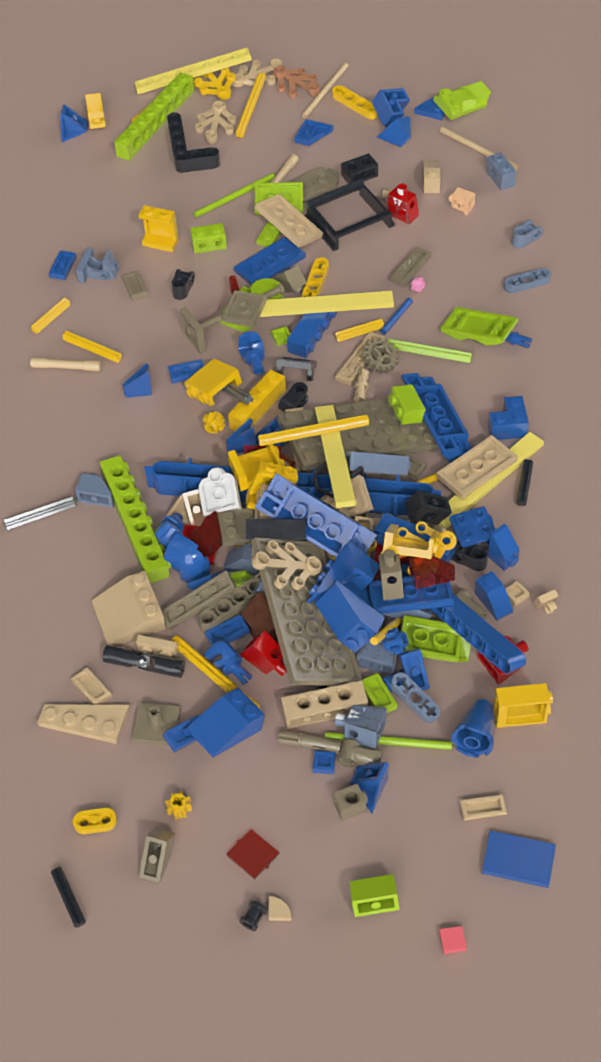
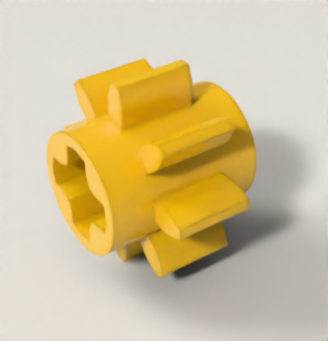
(213, 422)
(181, 810)

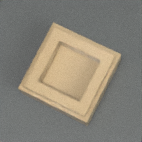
(517, 593)

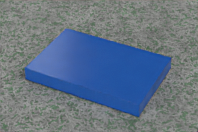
(519, 859)

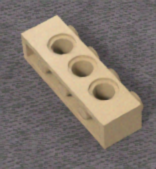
(318, 712)

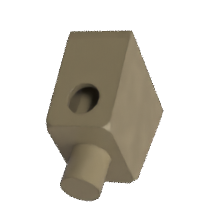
(390, 566)

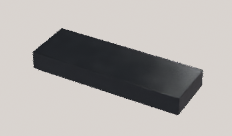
(276, 529)

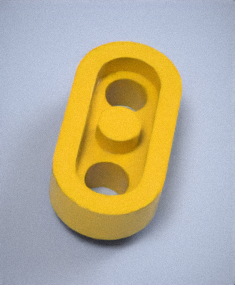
(95, 820)

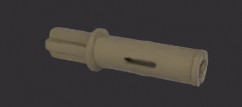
(309, 741)

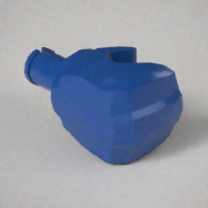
(252, 350)
(169, 527)
(230, 660)

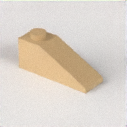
(431, 176)

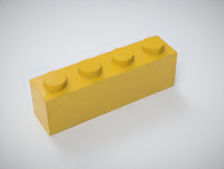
(264, 396)

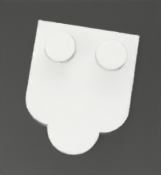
(219, 492)

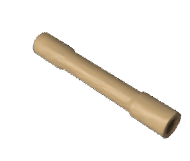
(288, 165)
(86, 365)

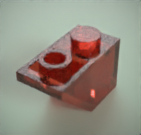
(208, 535)
(430, 571)

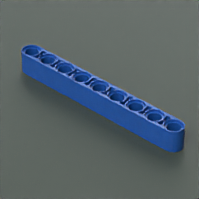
(479, 633)

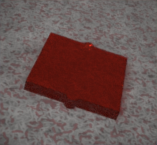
(252, 854)

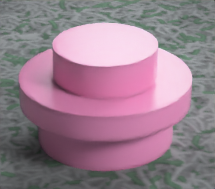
(418, 284)

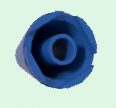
(476, 730)

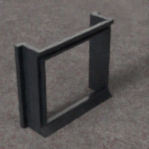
(331, 236)

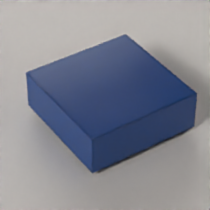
(324, 762)

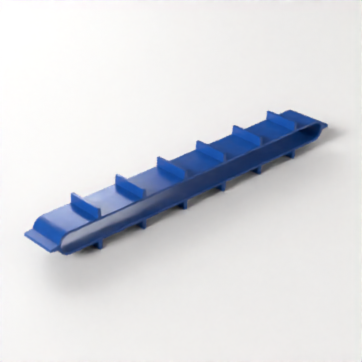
(385, 495)

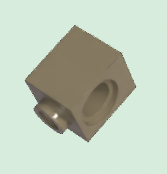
(347, 809)

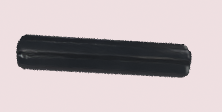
(524, 482)
(68, 897)

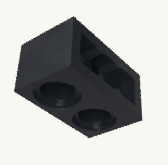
(359, 168)

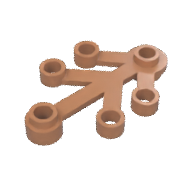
(281, 73)

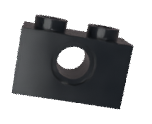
(427, 507)

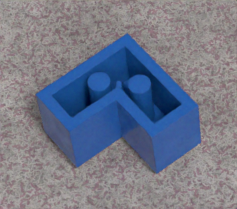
(390, 104)
(511, 422)

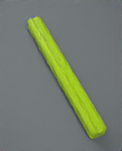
(432, 351)

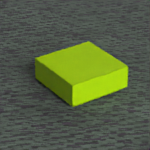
(280, 335)

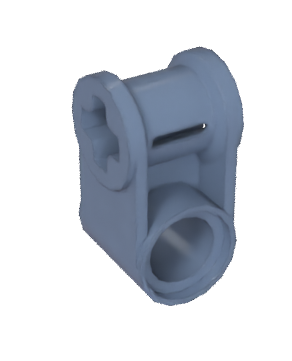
(525, 234)

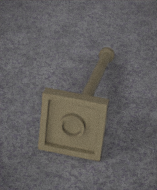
(194, 330)

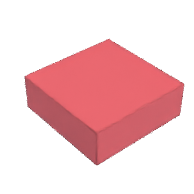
(452, 940)

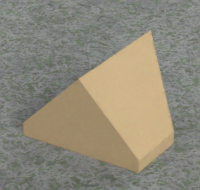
(189, 507)

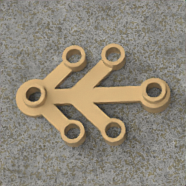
(256, 64)
(217, 109)
(309, 565)

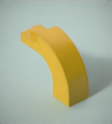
(95, 111)

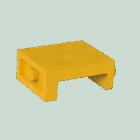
(159, 228)
(211, 380)
(246, 465)
(264, 475)
(409, 546)

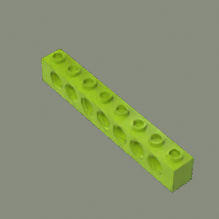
(154, 116)
(134, 519)

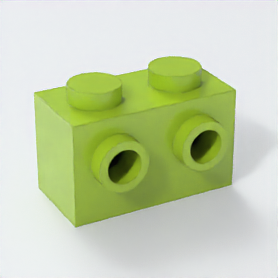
(208, 236)
(406, 404)
(377, 894)

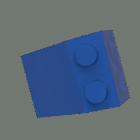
(349, 616)
(227, 722)

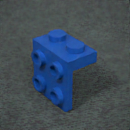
(472, 526)

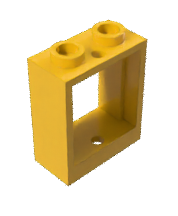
(522, 705)

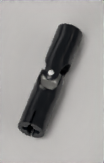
(129, 658)

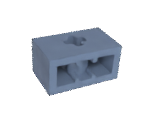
(500, 171)

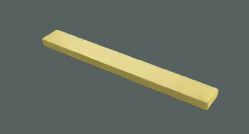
(194, 70)
(328, 303)
(523, 449)
(335, 460)

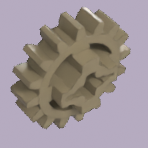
(380, 355)

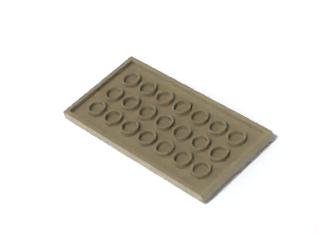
(381, 436)
(305, 638)

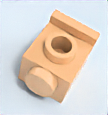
(462, 200)

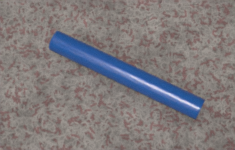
(396, 316)

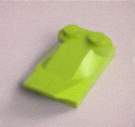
(462, 99)
(435, 640)

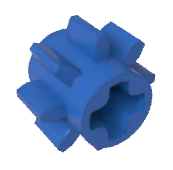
(395, 641)

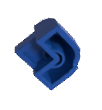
(186, 558)

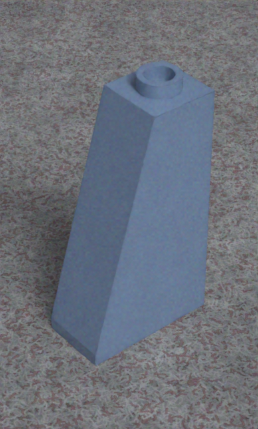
(378, 462)

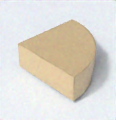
(278, 910)

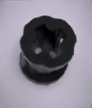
(253, 915)

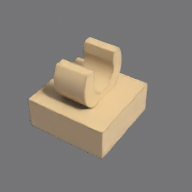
(546, 601)

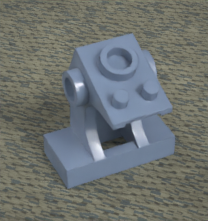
(97, 269)

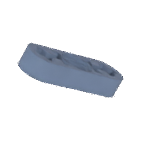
(538, 278)
(408, 682)

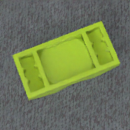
(479, 326)

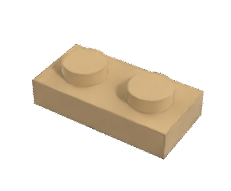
(157, 646)

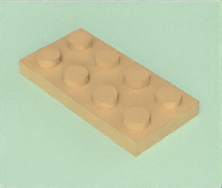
(289, 220)
(477, 467)

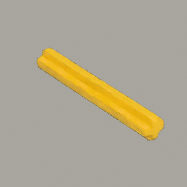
(92, 346)

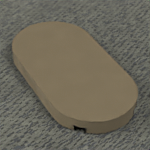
(317, 182)

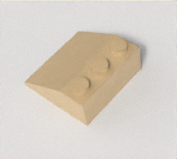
(128, 610)

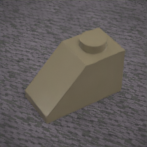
(291, 279)
(156, 854)

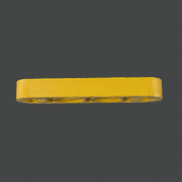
(342, 95)
(316, 282)

